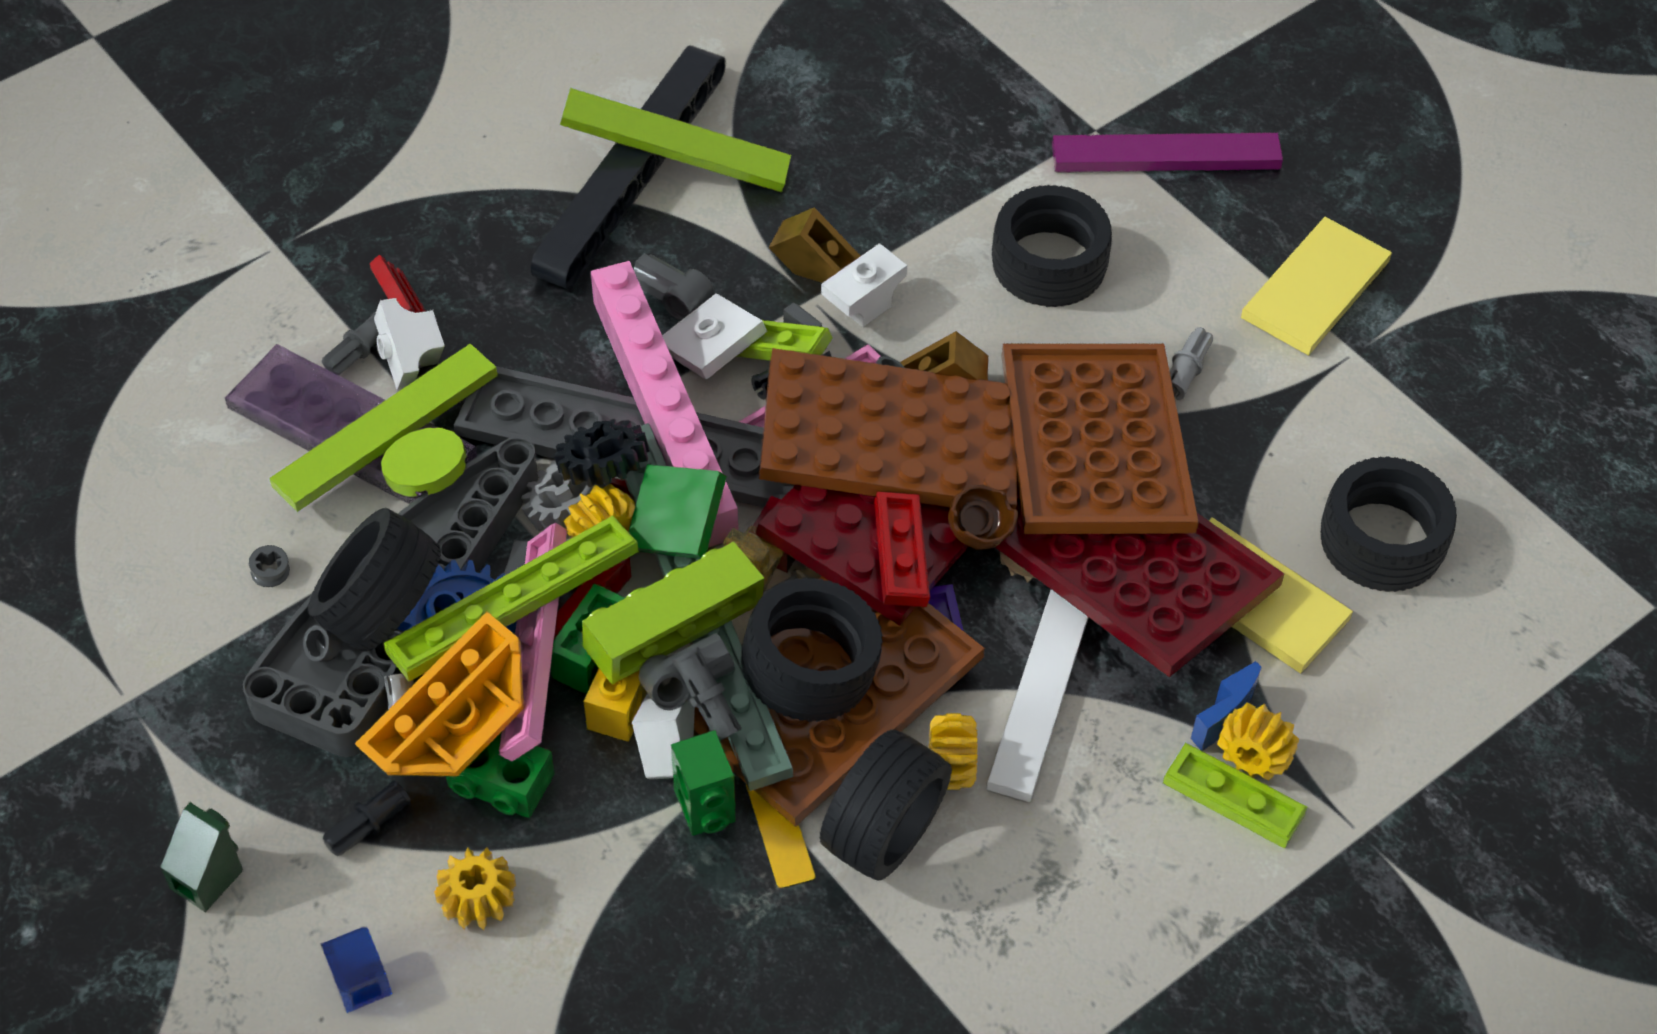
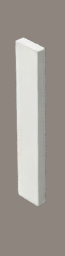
(1038, 700)

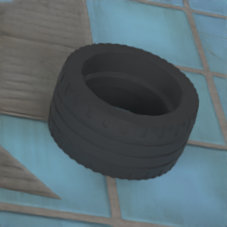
(1051, 211)
(1393, 484)
(374, 580)
(820, 608)
(885, 804)

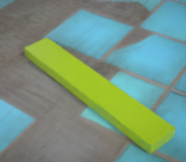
(675, 140)
(383, 425)
(513, 594)

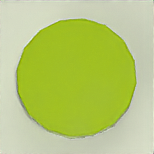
(424, 461)

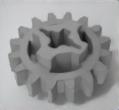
(550, 498)

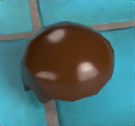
(981, 522)

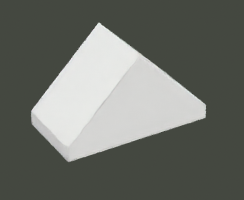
(656, 731)

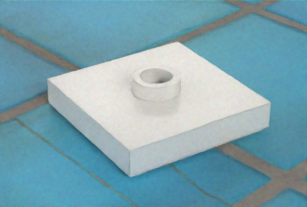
(712, 335)

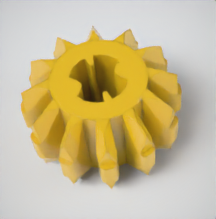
(597, 507)
(955, 740)
(1258, 741)
(475, 888)

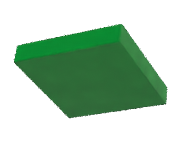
(676, 510)

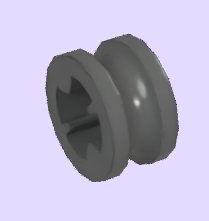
(269, 554)

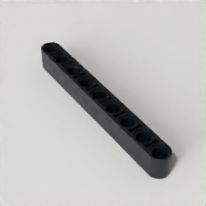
(623, 174)

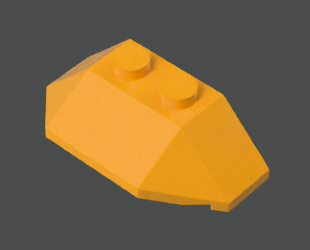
(452, 707)

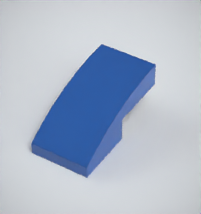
(1232, 694)

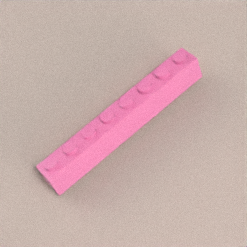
(656, 381)

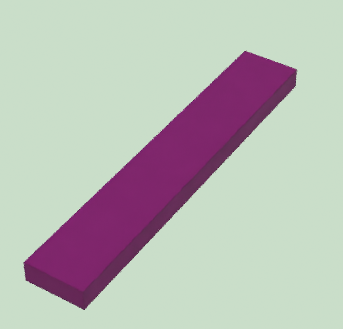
(1166, 152)

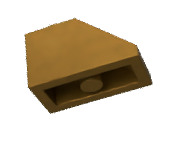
(812, 246)
(951, 357)

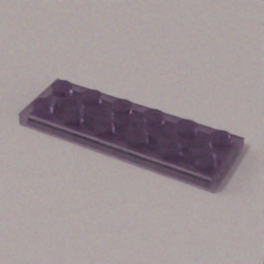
(309, 406)

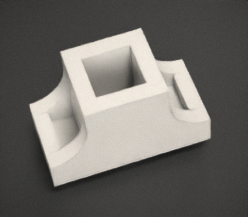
(866, 285)
(407, 340)

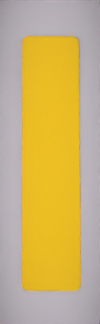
(783, 844)

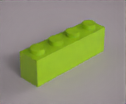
(672, 611)

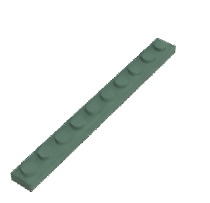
(758, 742)

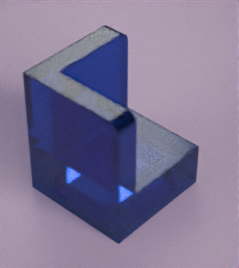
(356, 969)

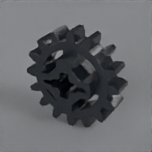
(601, 453)

